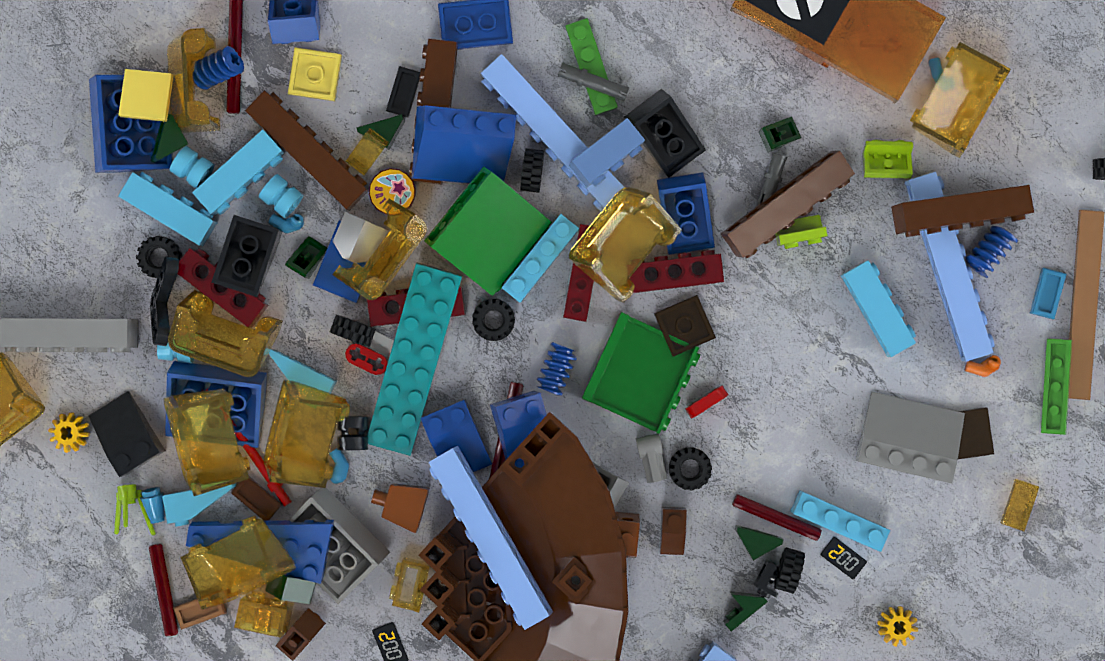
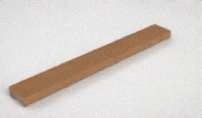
(1085, 301)

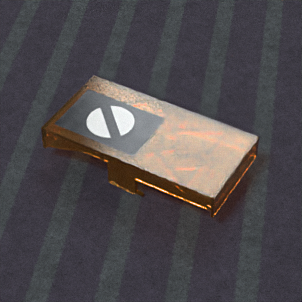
(865, 39)

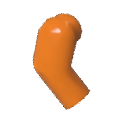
(985, 368)

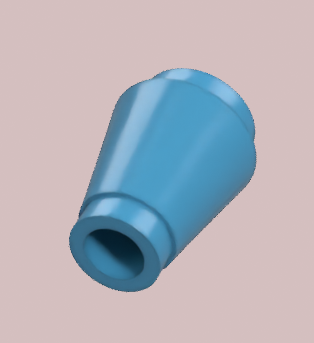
(153, 504)

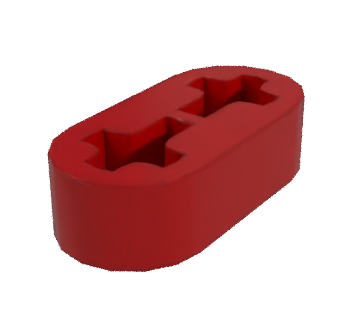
(364, 364)
(706, 401)

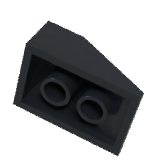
(666, 132)
(246, 255)
(125, 434)

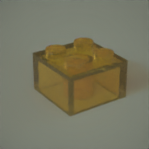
(263, 614)

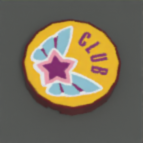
(393, 185)

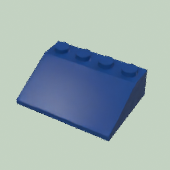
(119, 141)
(459, 142)
(247, 394)

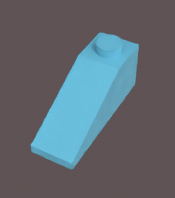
(302, 373)
(183, 506)

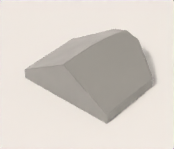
(358, 238)

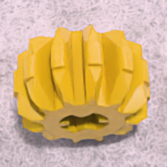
(61, 433)
(894, 634)

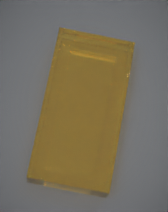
(367, 151)
(1019, 505)

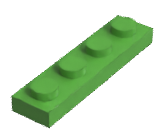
(590, 59)
(1056, 386)

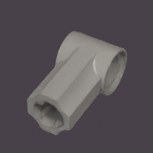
(651, 453)

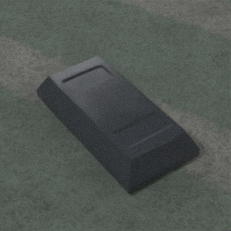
(403, 91)

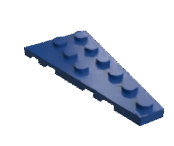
(304, 541)

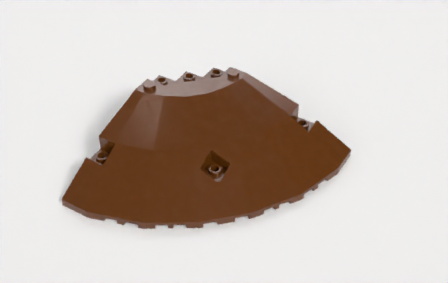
(563, 529)

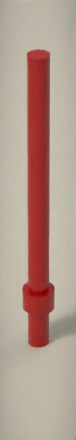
(259, 462)

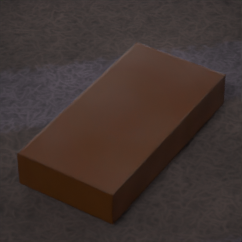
(256, 499)

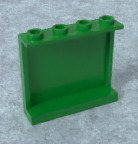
(488, 231)
(639, 374)

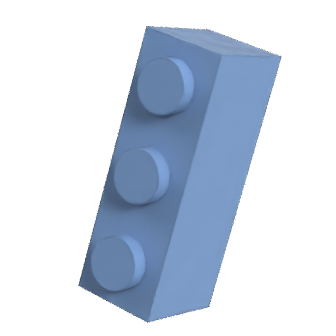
(607, 153)

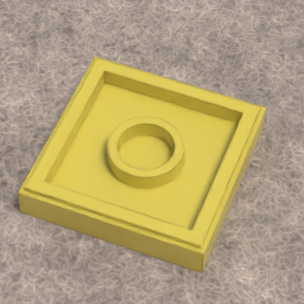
(314, 74)
(146, 95)

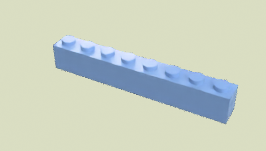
(544, 125)
(953, 278)
(490, 537)

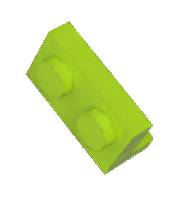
(887, 159)
(803, 229)

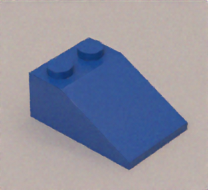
(688, 205)
(516, 420)
(457, 427)

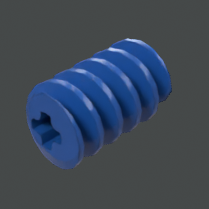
(217, 68)
(990, 249)
(556, 369)

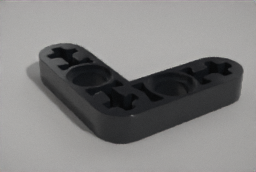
(159, 298)

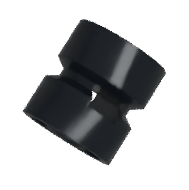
(353, 441)

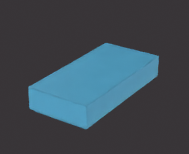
(1048, 293)

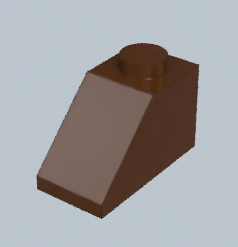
(673, 530)
(300, 634)

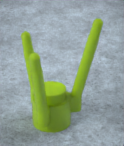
(127, 495)

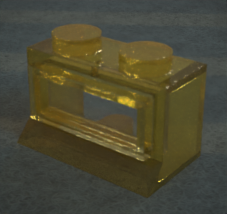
(411, 577)

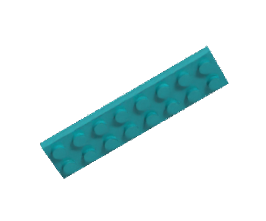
(413, 358)

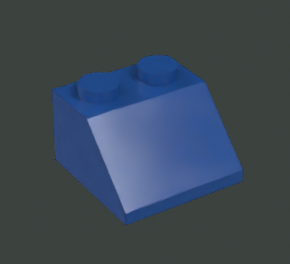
(294, 21)

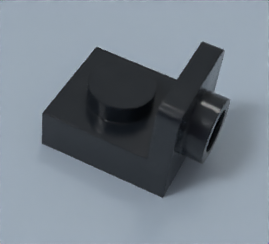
(766, 575)

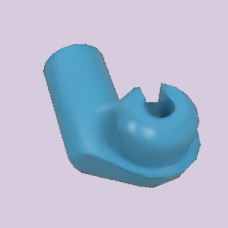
(935, 68)
(287, 225)
(341, 466)

